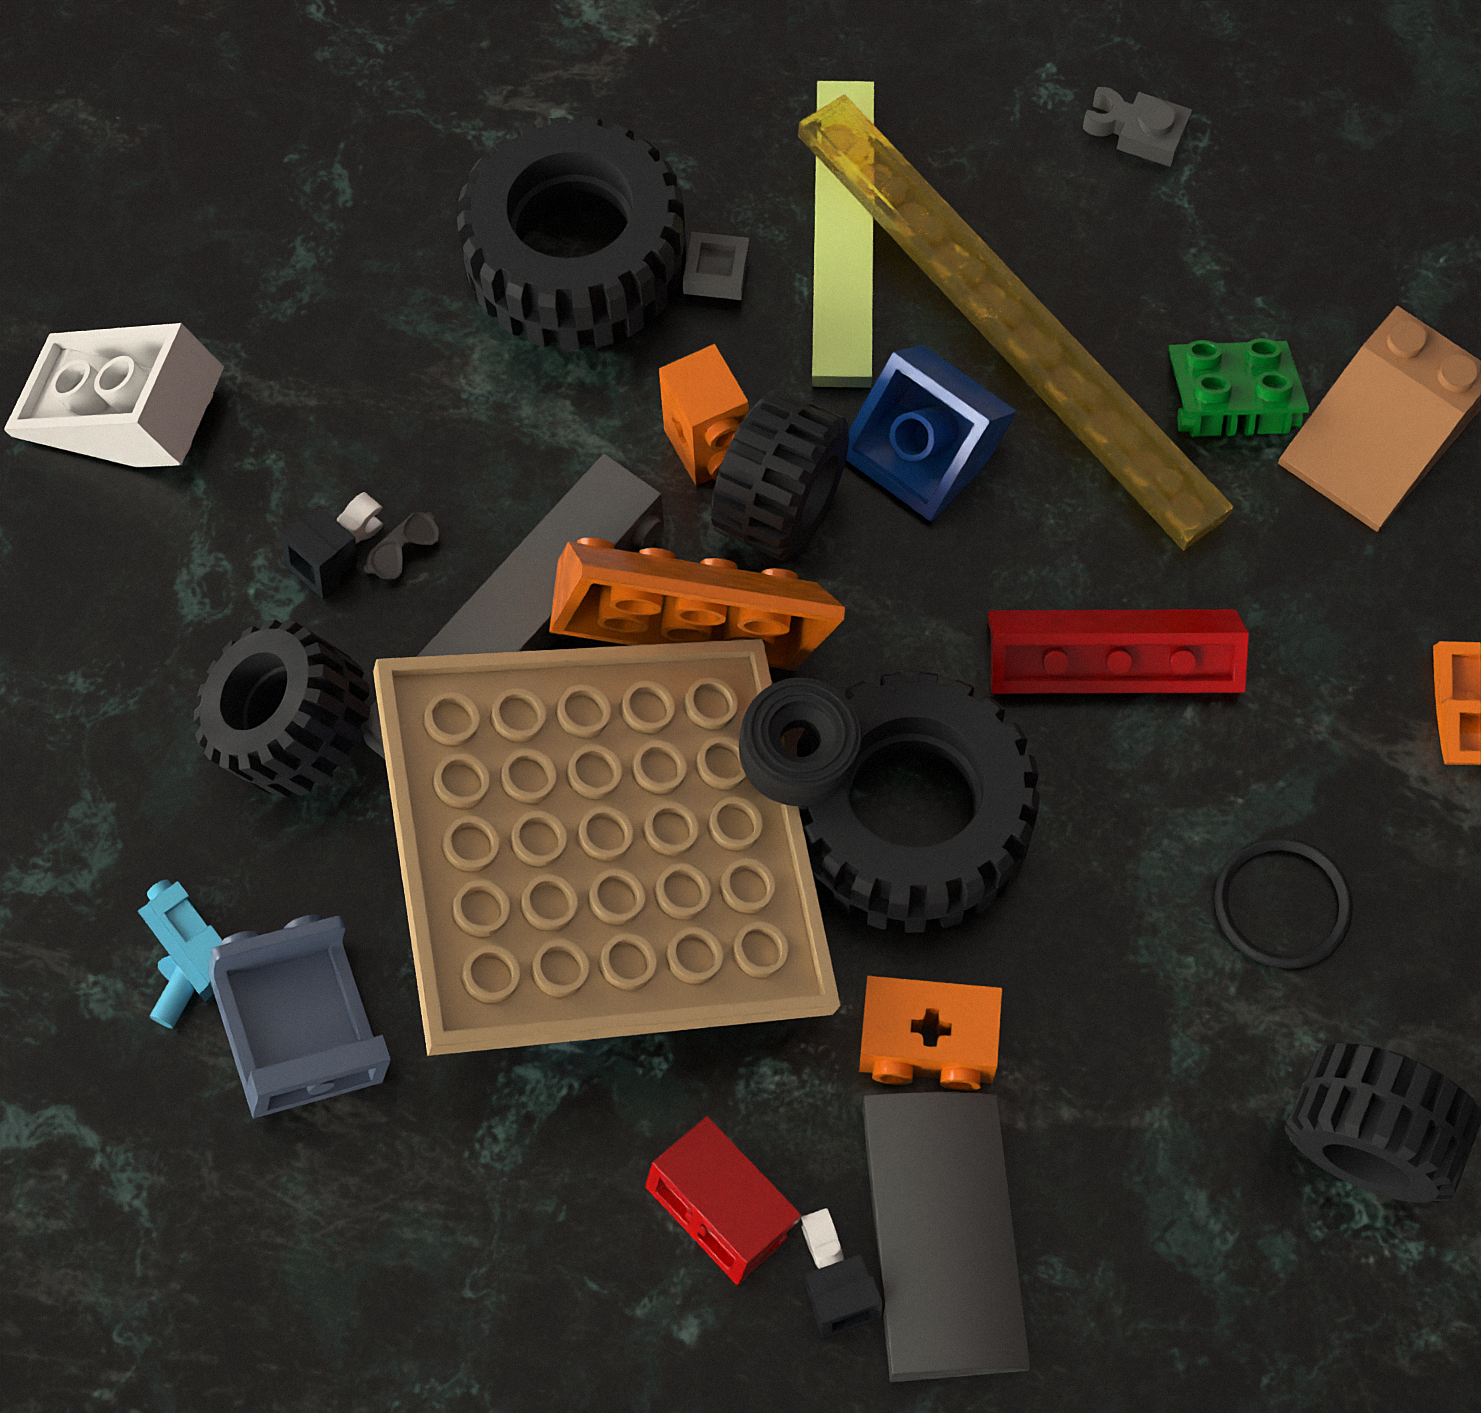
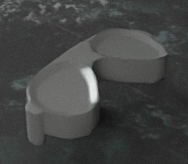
(387, 557)

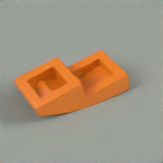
(1458, 700)

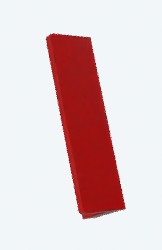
(1118, 651)

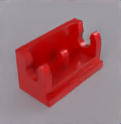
(721, 1200)

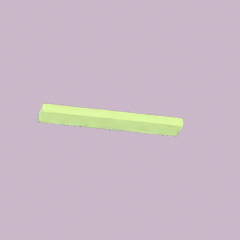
(842, 265)

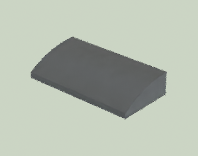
(944, 1235)

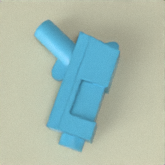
(188, 942)

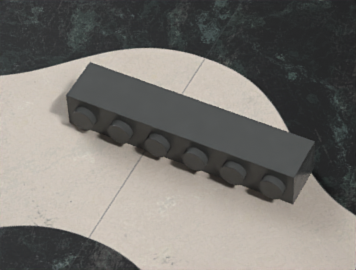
(516, 601)

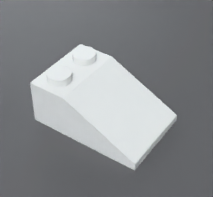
(118, 394)

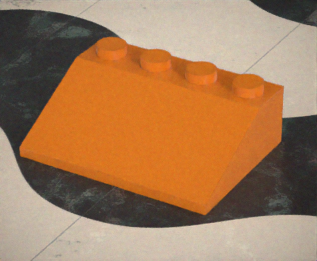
(671, 601)

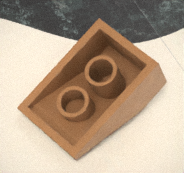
(1387, 419)

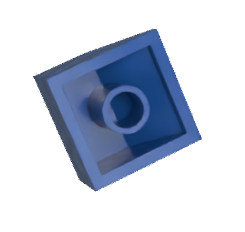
(926, 430)

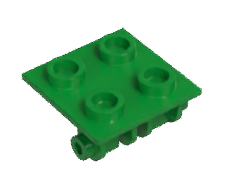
(1235, 380)

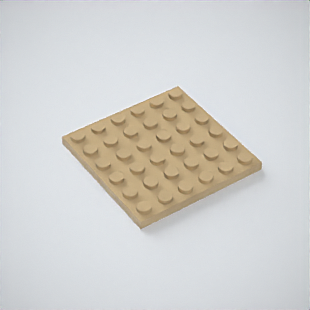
(594, 846)

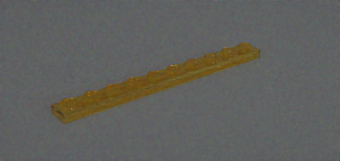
(1016, 323)

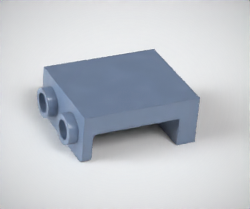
(295, 1015)

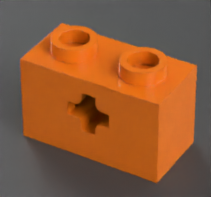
(701, 410)
(964, 1024)

